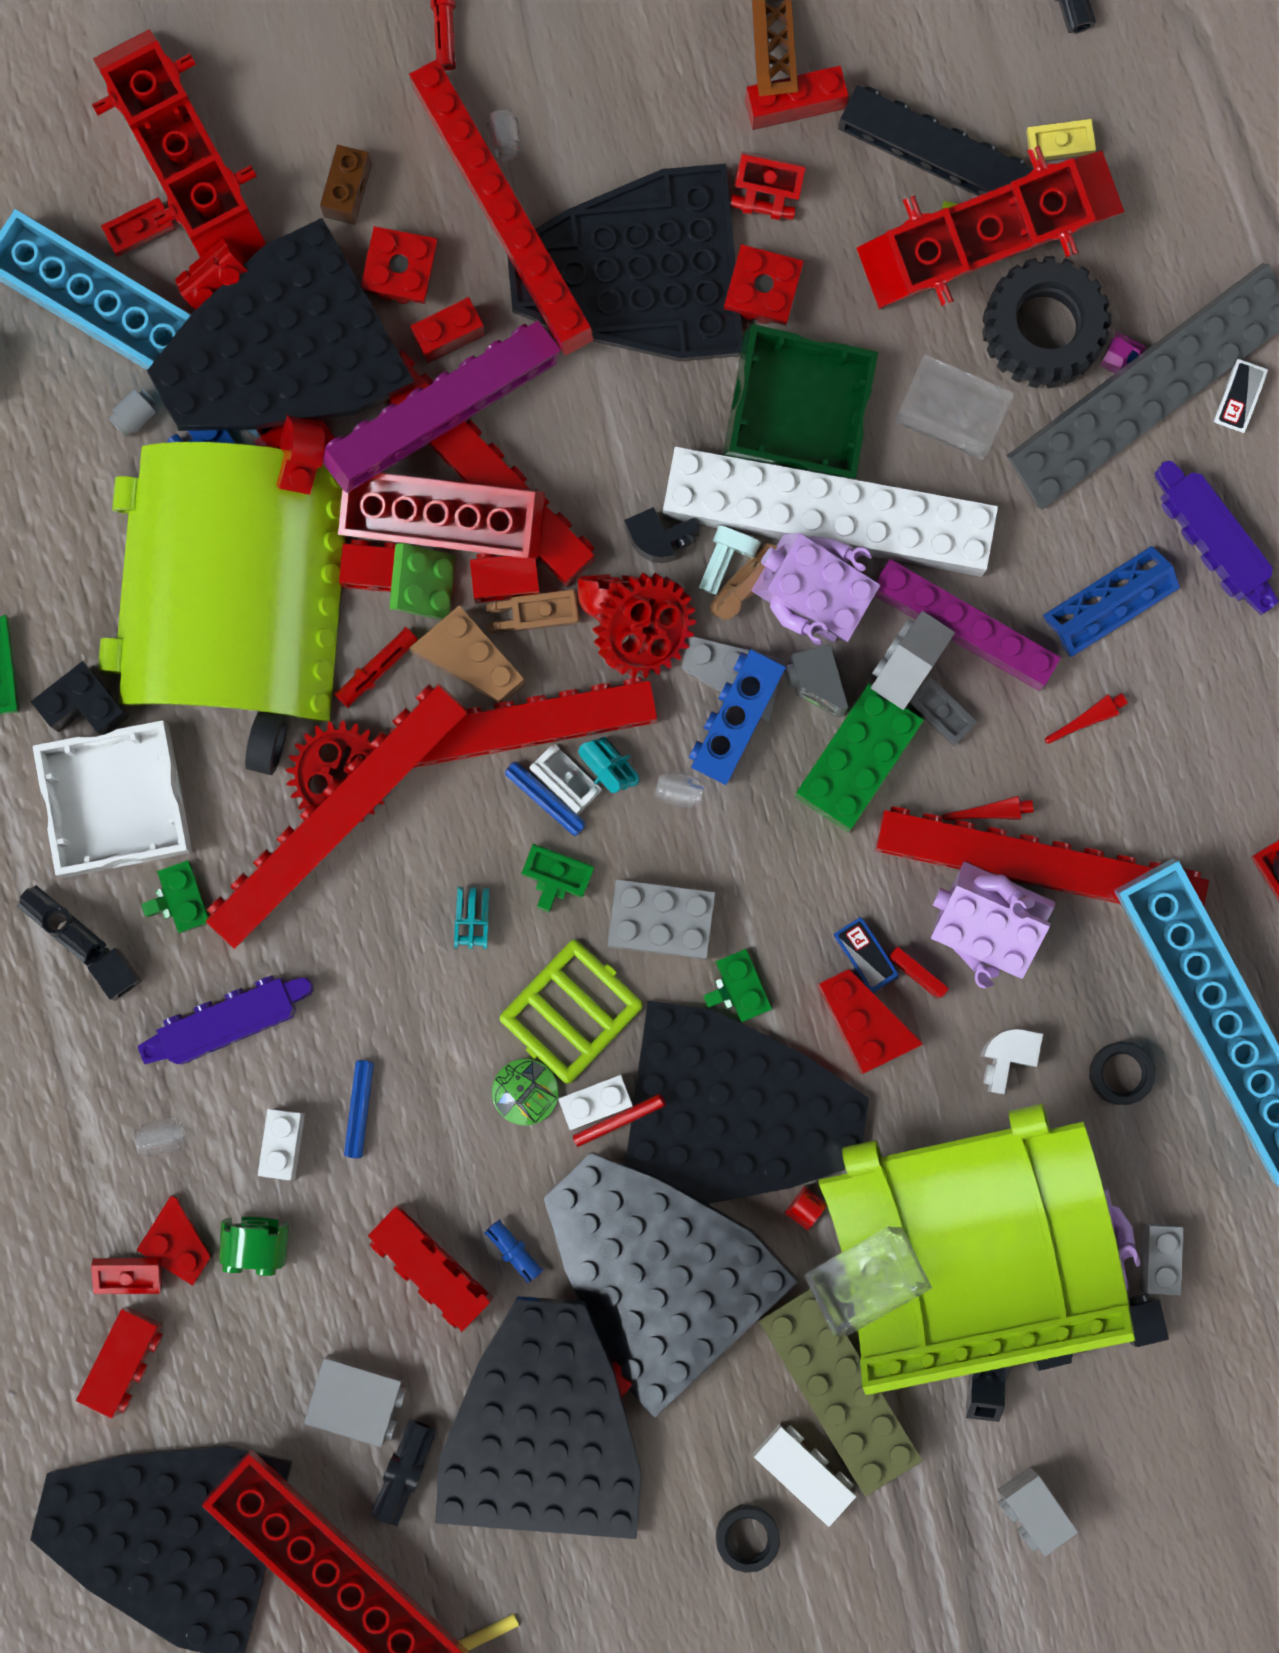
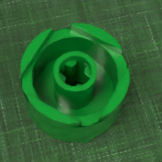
(253, 1244)

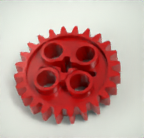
(644, 625)
(311, 763)

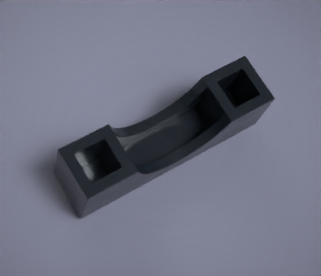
(1147, 1325)

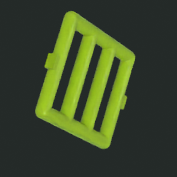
(610, 1026)

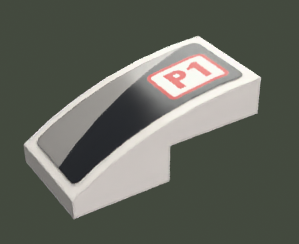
(1240, 395)

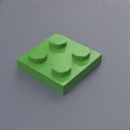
(422, 581)

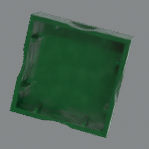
(799, 402)

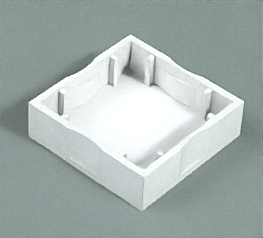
(112, 799)

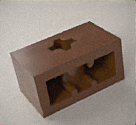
(346, 184)

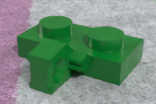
(556, 875)
(178, 898)
(739, 987)

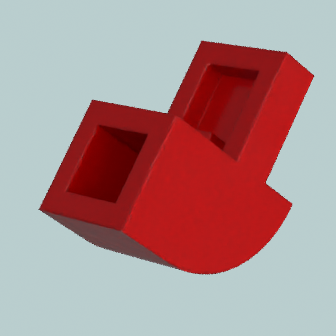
(303, 453)

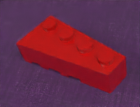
(430, 1268)

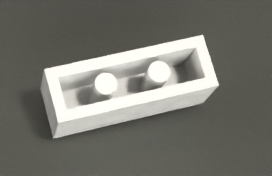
(805, 1473)

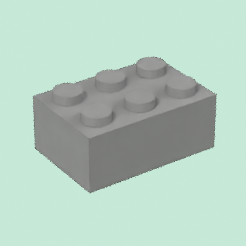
(661, 919)

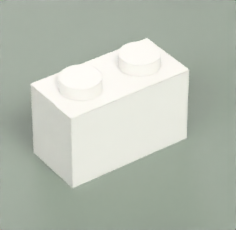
(595, 1102)
(281, 1144)

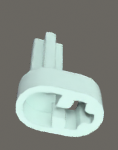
(726, 542)

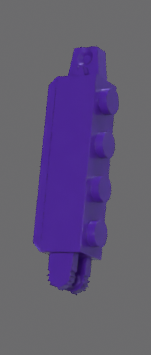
(1217, 536)
(225, 1022)

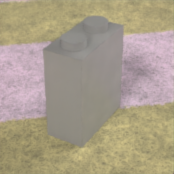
(355, 1401)

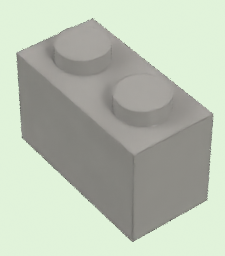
(1161, 1259)

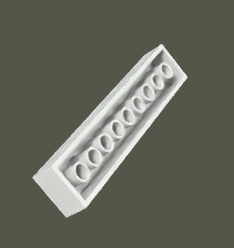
(868, 515)

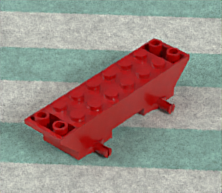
(197, 184)
(990, 227)

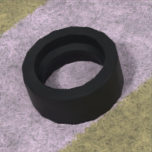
(266, 742)
(1147, 1073)
(751, 1564)

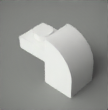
(1009, 1047)

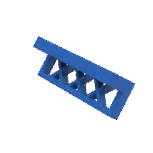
(1116, 604)

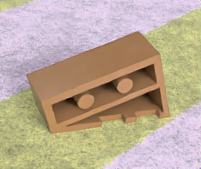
(469, 656)

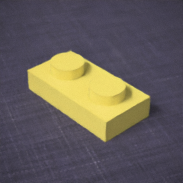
(1062, 139)

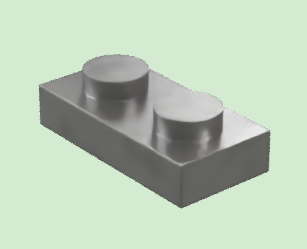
(942, 712)

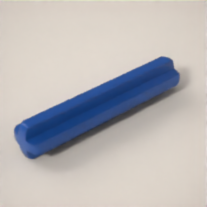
(545, 798)
(358, 1109)

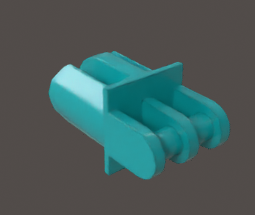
(608, 765)
(470, 939)

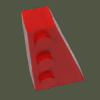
(865, 1022)

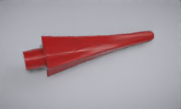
(1101, 711)
(1004, 809)

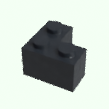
(77, 694)

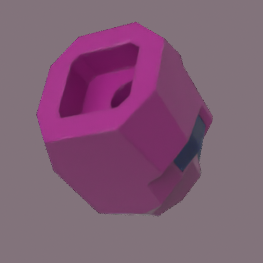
(1121, 352)

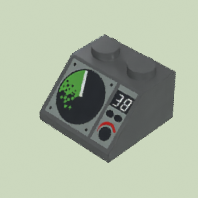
(817, 679)

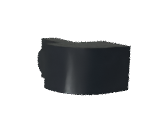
(653, 542)
(986, 1394)

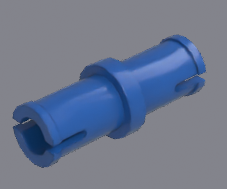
(513, 1251)

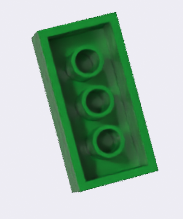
(858, 759)

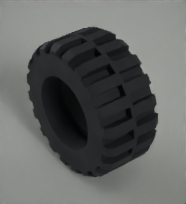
(1056, 282)

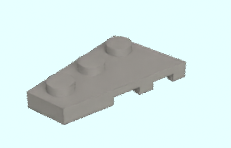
(714, 666)

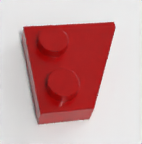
(176, 1243)

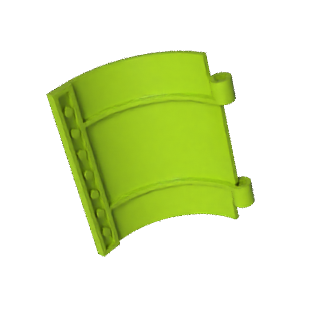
(226, 583)
(1008, 1239)

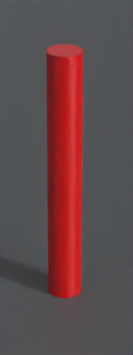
(619, 1120)

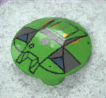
(525, 1092)

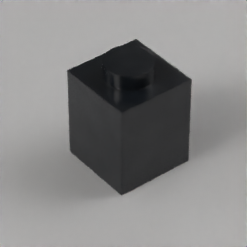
(114, 974)

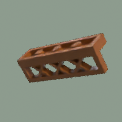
(764, 47)

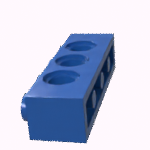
(722, 765)

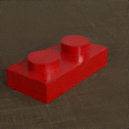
(135, 227)
(126, 1275)

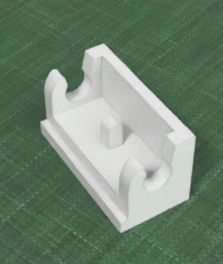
(565, 779)

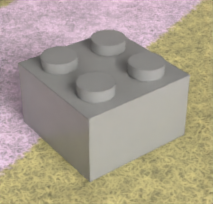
(910, 658)
(1041, 1517)

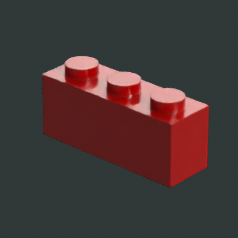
(817, 94)
(120, 1363)

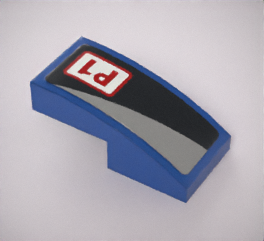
(866, 955)

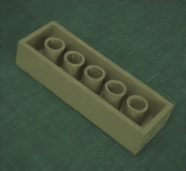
(831, 1382)

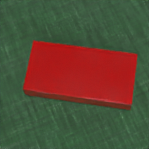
(917, 973)

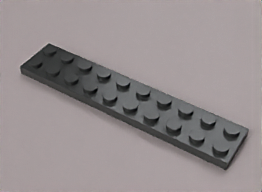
(1149, 387)

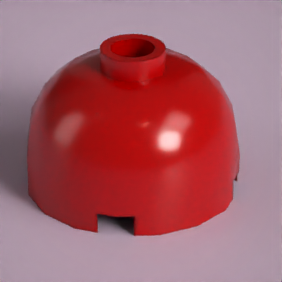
(594, 589)

